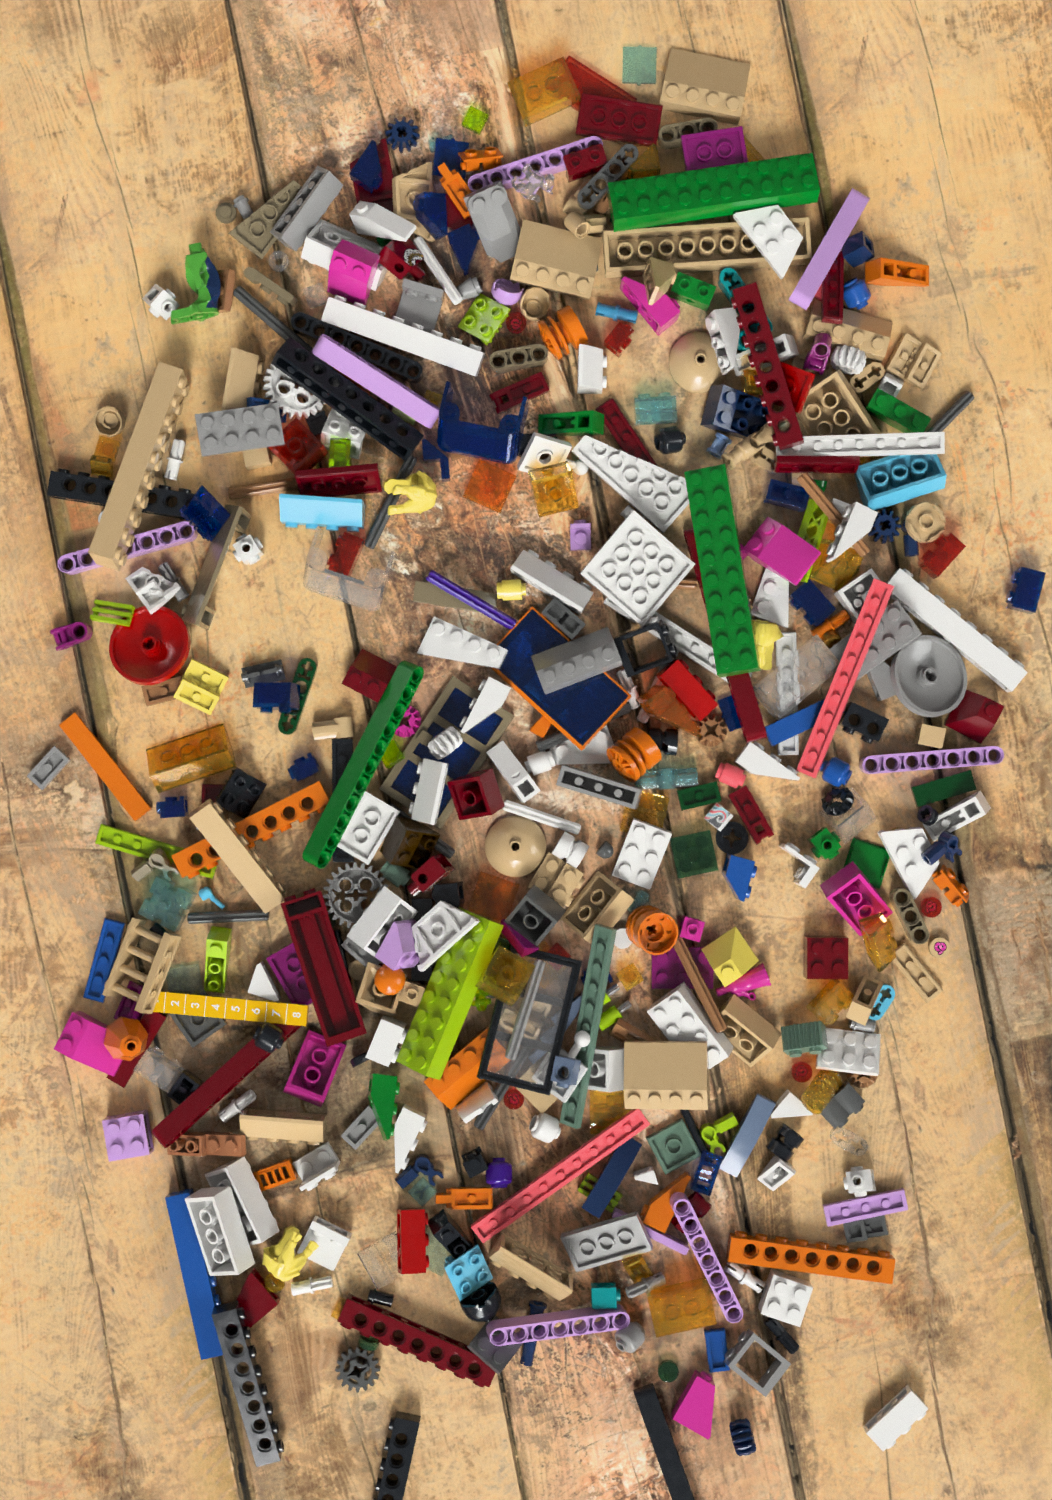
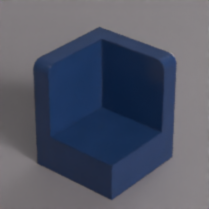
(858, 249)

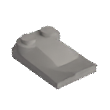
(494, 220)

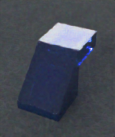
(432, 454)

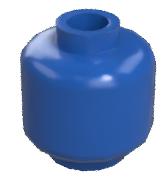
(856, 293)
(836, 771)

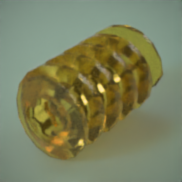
(821, 1091)

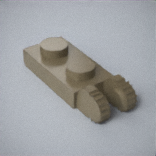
(269, 286)

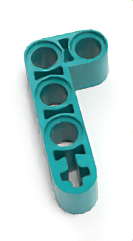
(725, 287)

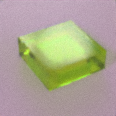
(475, 120)
(392, 755)

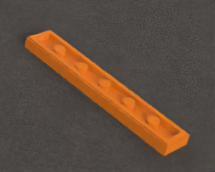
(105, 766)

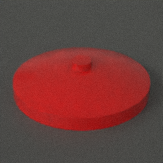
(151, 647)

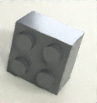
(535, 915)

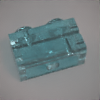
(655, 409)

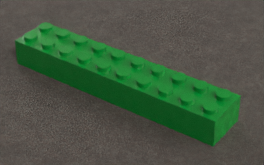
(712, 192)
(722, 571)

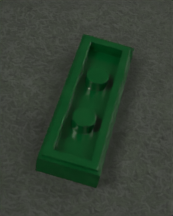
(943, 788)

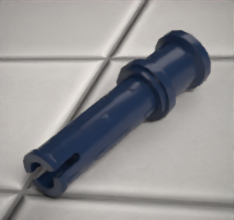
(528, 1351)

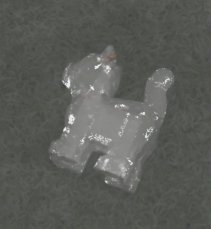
(532, 182)

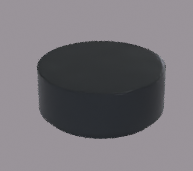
(359, 1059)

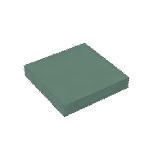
(673, 1146)

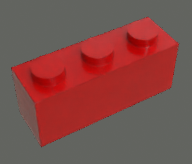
(687, 689)
(412, 1241)

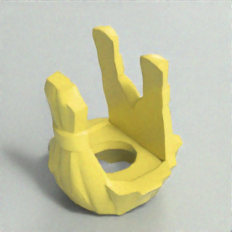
(417, 487)
(765, 635)
(281, 1257)

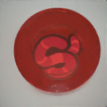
(516, 323)
(930, 907)
(801, 1071)
(513, 1098)

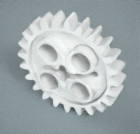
(288, 402)

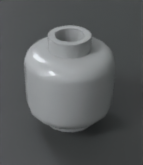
(630, 1338)

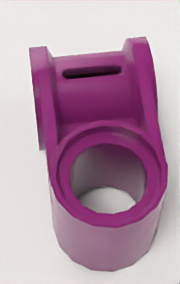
(818, 356)
(67, 635)

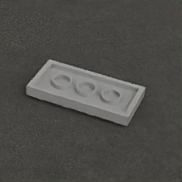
(239, 429)
(892, 634)
(606, 1241)

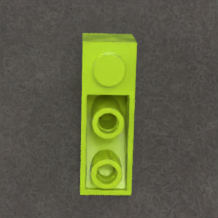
(217, 958)

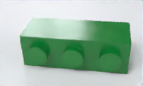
(896, 413)

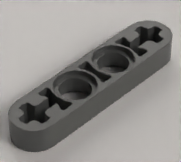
(606, 175)

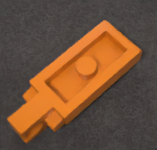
(455, 188)
(466, 1198)

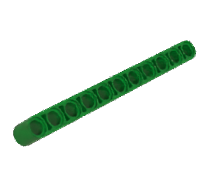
(363, 764)

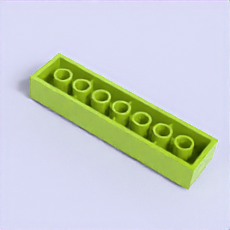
(448, 1000)

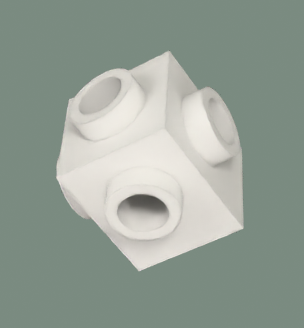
(160, 302)
(253, 554)
(867, 1181)

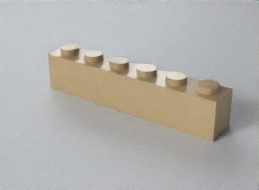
(237, 855)

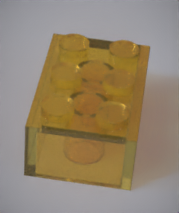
(544, 91)
(681, 1307)

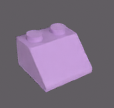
(398, 946)

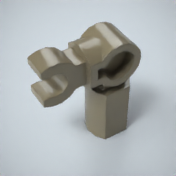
(157, 859)

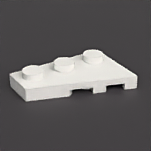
(594, 753)

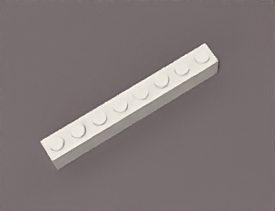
(403, 336)
(953, 629)

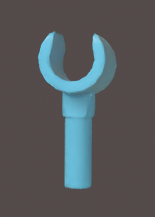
(206, 893)

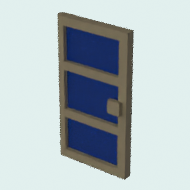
(467, 758)

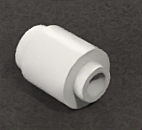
(540, 762)

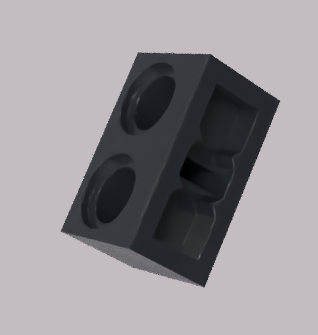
(864, 718)

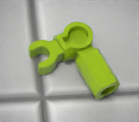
(709, 1131)

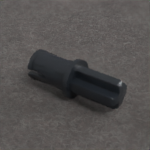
(782, 1335)

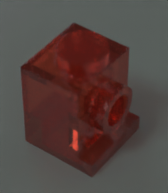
(619, 339)

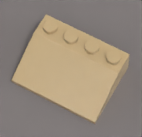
(704, 86)
(555, 260)
(835, 410)
(666, 1075)
(531, 1267)

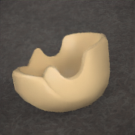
(534, 303)
(109, 421)

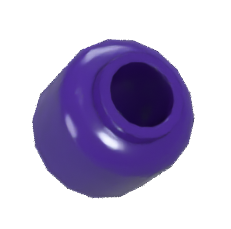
(499, 1173)

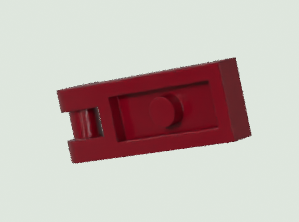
(529, 387)
(750, 814)

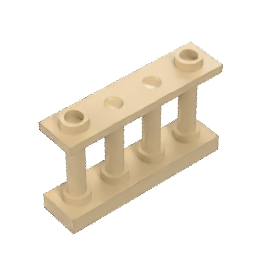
(158, 972)

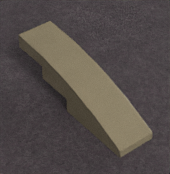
(431, 594)

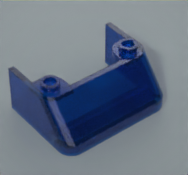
(479, 440)

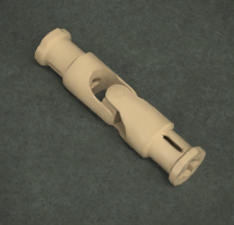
(745, 449)

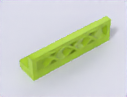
(812, 529)

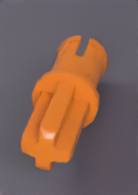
(831, 623)

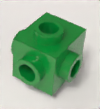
(818, 840)

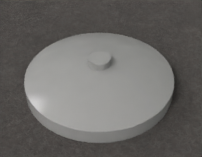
(929, 676)

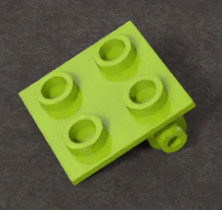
(484, 318)

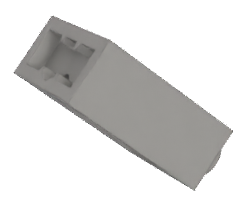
(773, 1373)

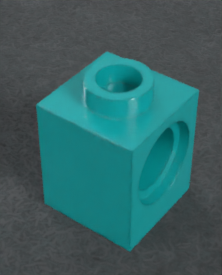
(604, 1295)

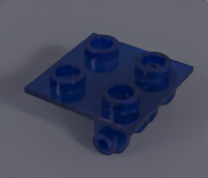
(205, 513)

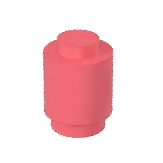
(730, 775)

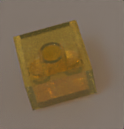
(553, 489)
(505, 976)

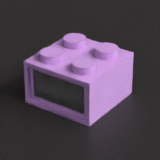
(128, 1135)

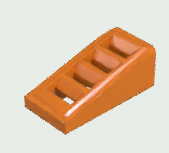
(541, 727)
(284, 1179)

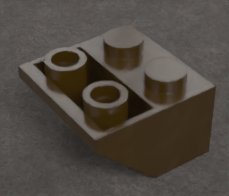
(409, 843)

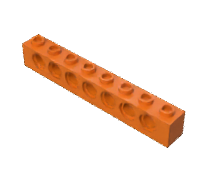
(316, 791)
(881, 1273)

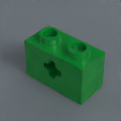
(692, 291)

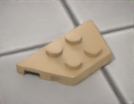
(405, 189)

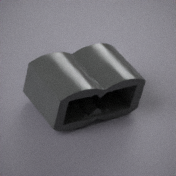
(842, 1105)

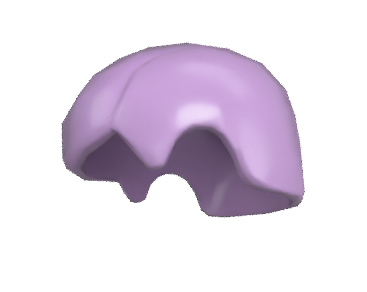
(506, 292)

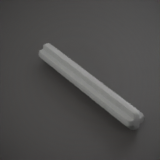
(525, 1009)

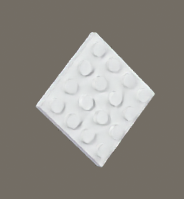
(637, 568)

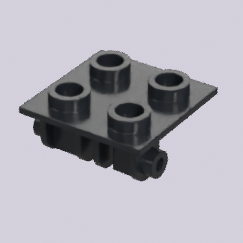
(240, 793)

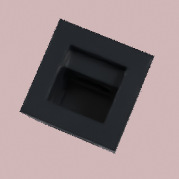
(474, 1162)

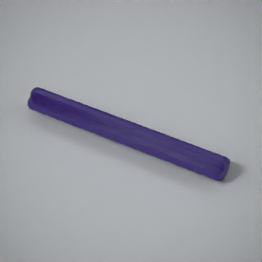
(470, 599)

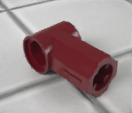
(700, 1206)

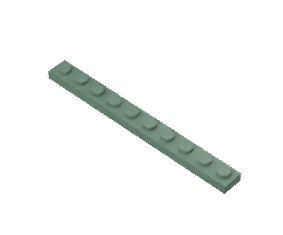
(590, 1017)

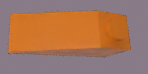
(896, 273)
(659, 1211)

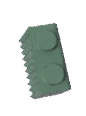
(804, 1038)

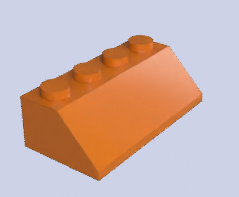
(460, 1073)

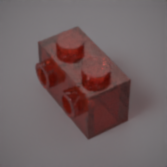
(346, 555)
(938, 559)

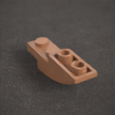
(209, 1144)

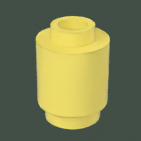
(511, 589)

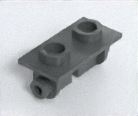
(263, 673)

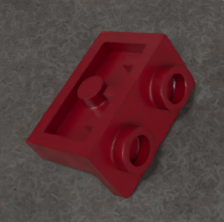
(584, 162)

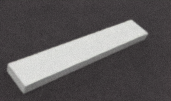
(783, 648)

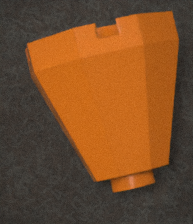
(125, 1038)

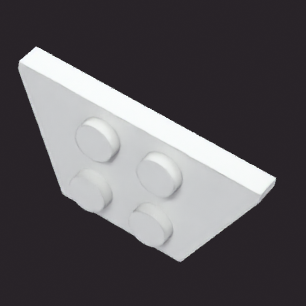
(772, 235)
(905, 852)
(439, 932)

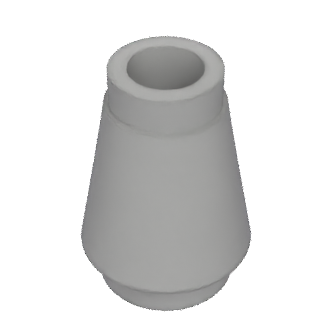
(470, 288)

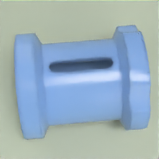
(719, 445)

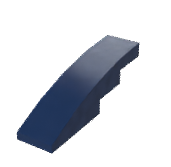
(611, 1177)

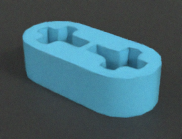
(884, 1004)

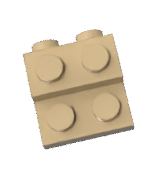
(557, 879)

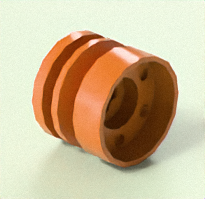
(561, 333)
(634, 754)
(661, 934)

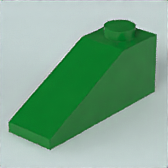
(572, 423)

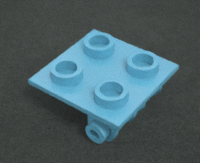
(467, 1272)

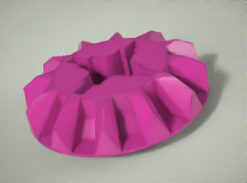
(414, 722)

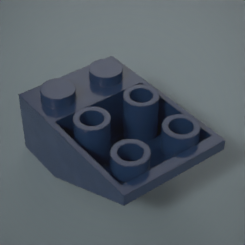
(733, 412)

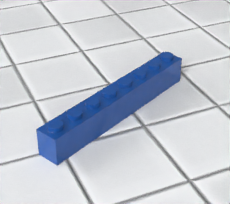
(196, 1278)

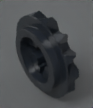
(837, 808)
(738, 845)

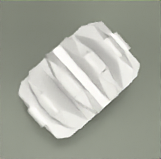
(848, 359)
(445, 742)

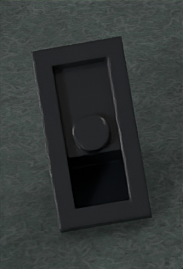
(184, 1086)

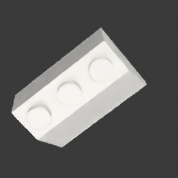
(428, 791)
(378, 919)

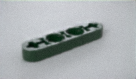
(303, 696)

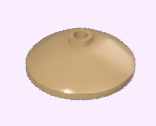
(685, 368)
(515, 830)

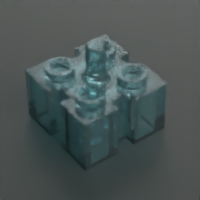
(167, 903)

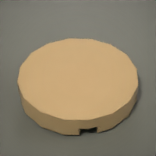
(925, 522)

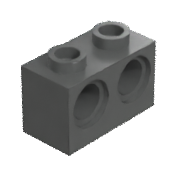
(563, 619)

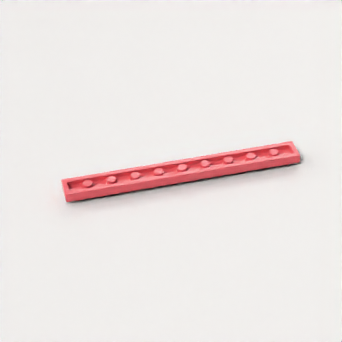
(845, 677)
(560, 1174)

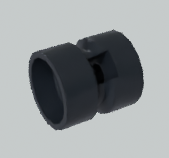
(666, 741)
(785, 1142)

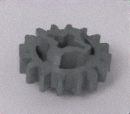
(365, 1364)

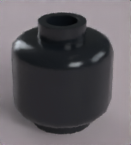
(669, 440)
(268, 1037)

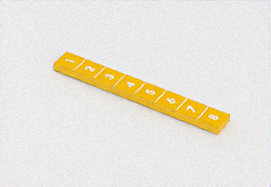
(232, 1008)

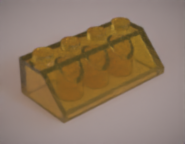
(190, 758)

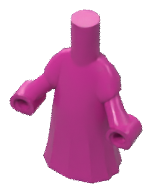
(752, 979)

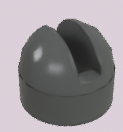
(605, 850)

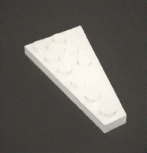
(648, 488)

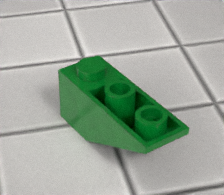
(382, 1097)

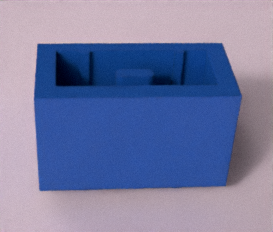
(737, 874)

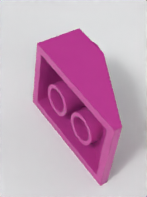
(352, 272)
(660, 314)
(781, 551)
(854, 896)
(83, 1042)
(314, 1069)

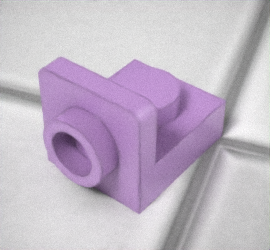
(580, 535)

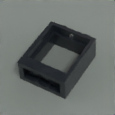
(627, 657)

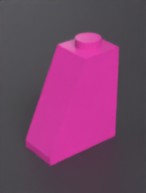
(696, 1404)

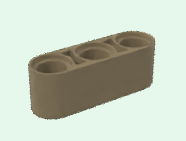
(676, 130)
(526, 351)
(917, 921)

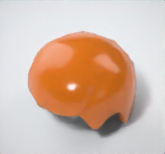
(389, 981)

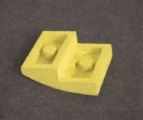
(200, 686)

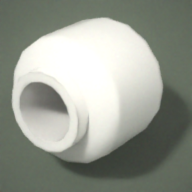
(544, 1127)

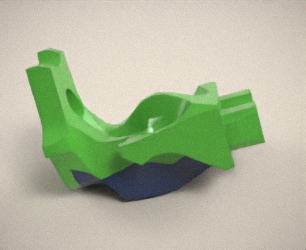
(204, 282)

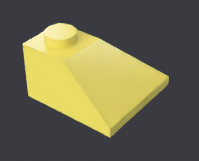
(730, 956)

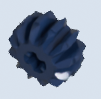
(400, 127)
(888, 533)
(742, 1437)

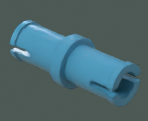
(616, 313)

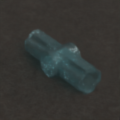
(668, 778)

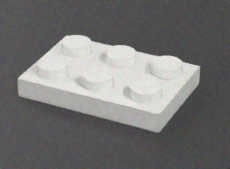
(368, 828)
(641, 853)
(850, 1052)

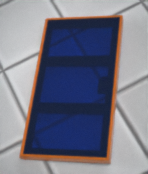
(575, 710)

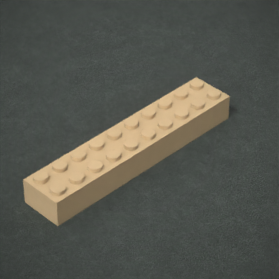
(691, 248)
(139, 467)

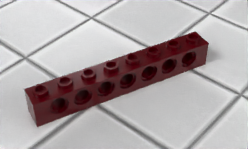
(750, 295)
(412, 1330)

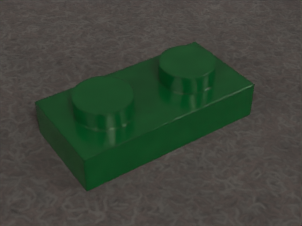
(698, 795)

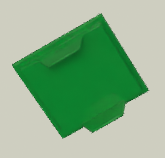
(869, 859)

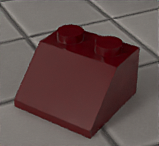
(369, 675)
(476, 794)

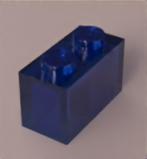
(786, 495)
(1025, 590)
(811, 603)
(276, 696)

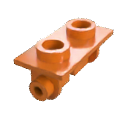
(489, 157)
(956, 891)

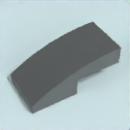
(865, 1229)

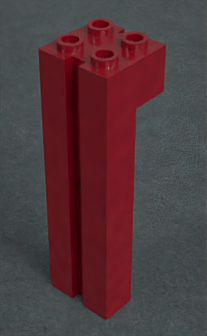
(323, 967)

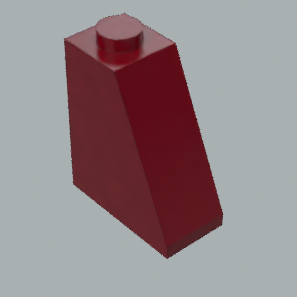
(255, 1299)

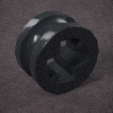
(928, 820)

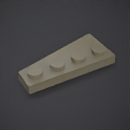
(256, 228)

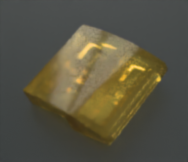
(651, 809)
(605, 1109)

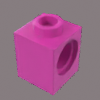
(691, 928)

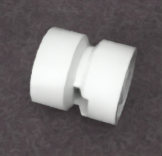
(570, 849)

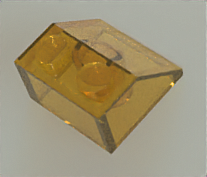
(838, 571)
(878, 940)
(830, 1002)

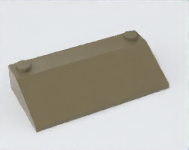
(197, 611)

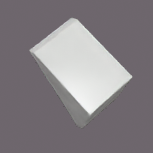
(262, 984)
(789, 1106)
(776, 1173)

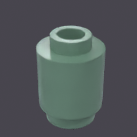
(395, 874)

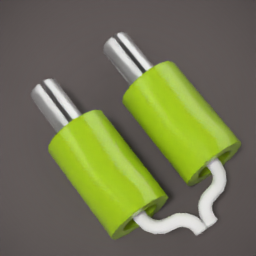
(612, 1014)

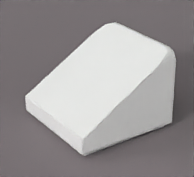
(891, 384)
(646, 1175)

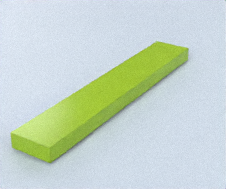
(143, 846)

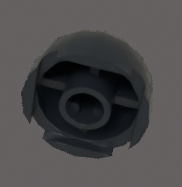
(483, 1303)

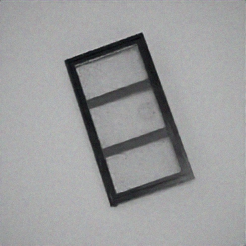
(543, 1031)

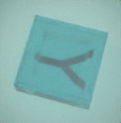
(422, 1191)

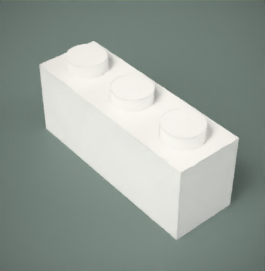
(895, 1418)

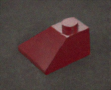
(974, 716)

